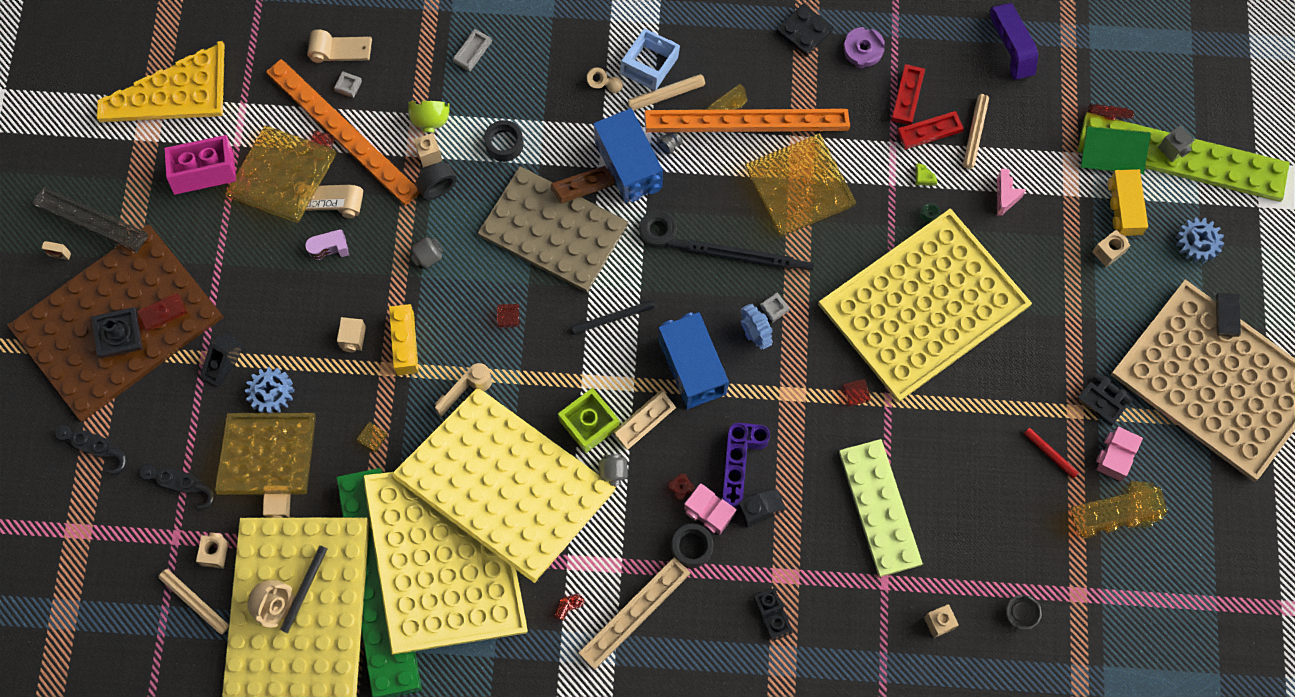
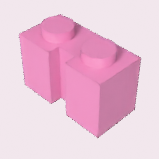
(1118, 453)
(709, 509)

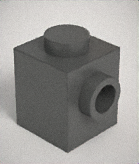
(1176, 144)

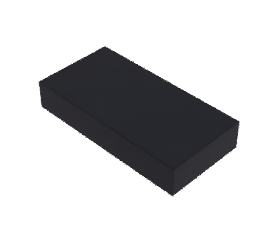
(1228, 314)

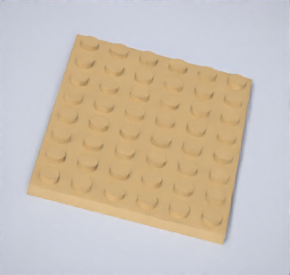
(1217, 388)

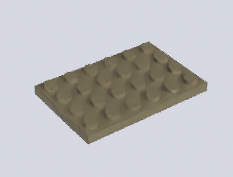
(560, 238)

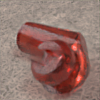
(568, 603)

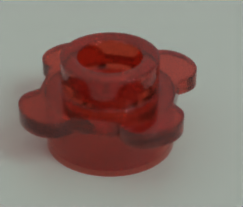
(681, 492)

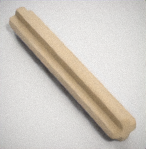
(666, 92)
(975, 131)
(194, 601)

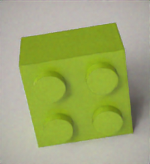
(589, 420)

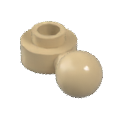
(613, 84)

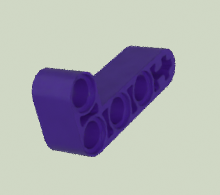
(1016, 40)
(738, 466)

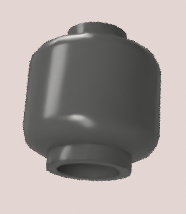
(426, 252)
(613, 469)

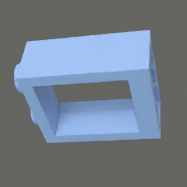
(641, 73)

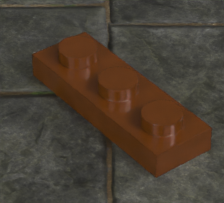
(582, 184)

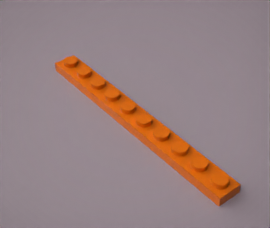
(746, 120)
(343, 132)

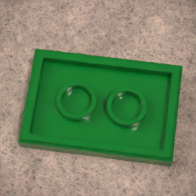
(1115, 149)

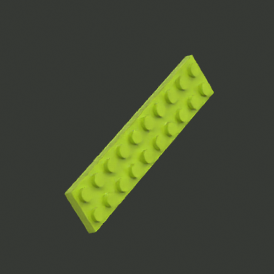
(1208, 162)

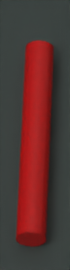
(1049, 451)

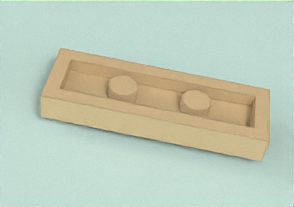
(644, 419)

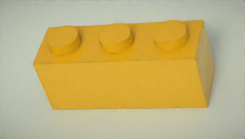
(1128, 202)
(403, 340)

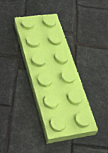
(880, 508)

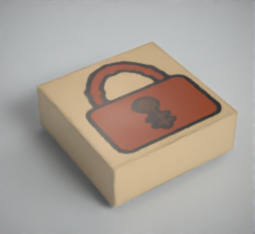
(56, 250)

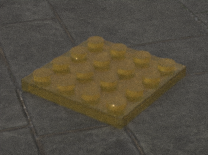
(281, 173)
(800, 185)
(266, 453)

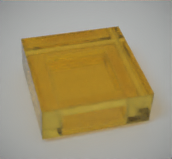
(372, 437)

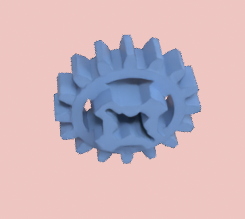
(1210, 242)
(756, 326)
(276, 397)

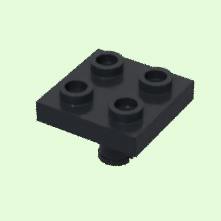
(117, 333)

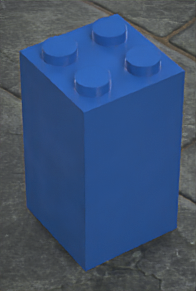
(628, 155)
(693, 360)

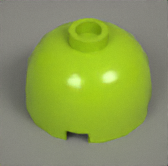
(428, 115)

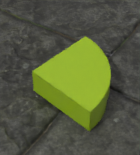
(924, 176)

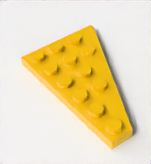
(182, 91)

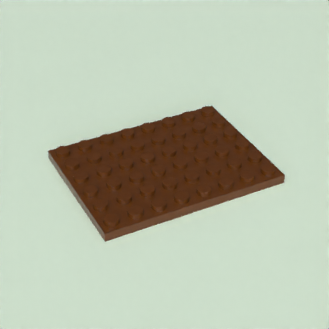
(61, 330)

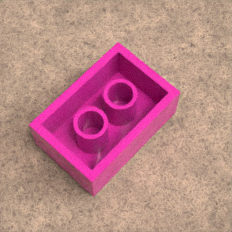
(200, 164)

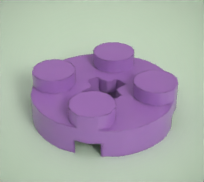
(860, 57)

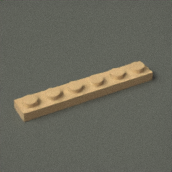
(634, 613)

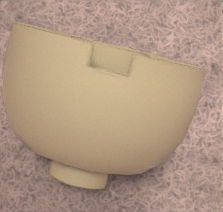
(270, 602)

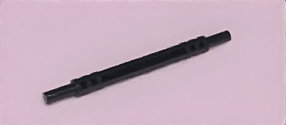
(741, 254)

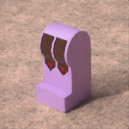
(327, 244)

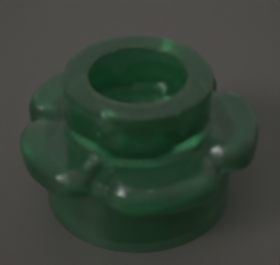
(931, 207)

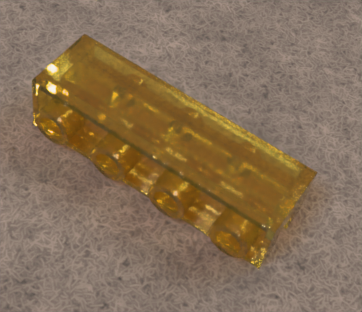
(1119, 511)

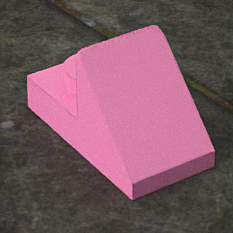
(1005, 194)

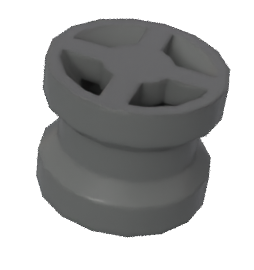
(669, 141)

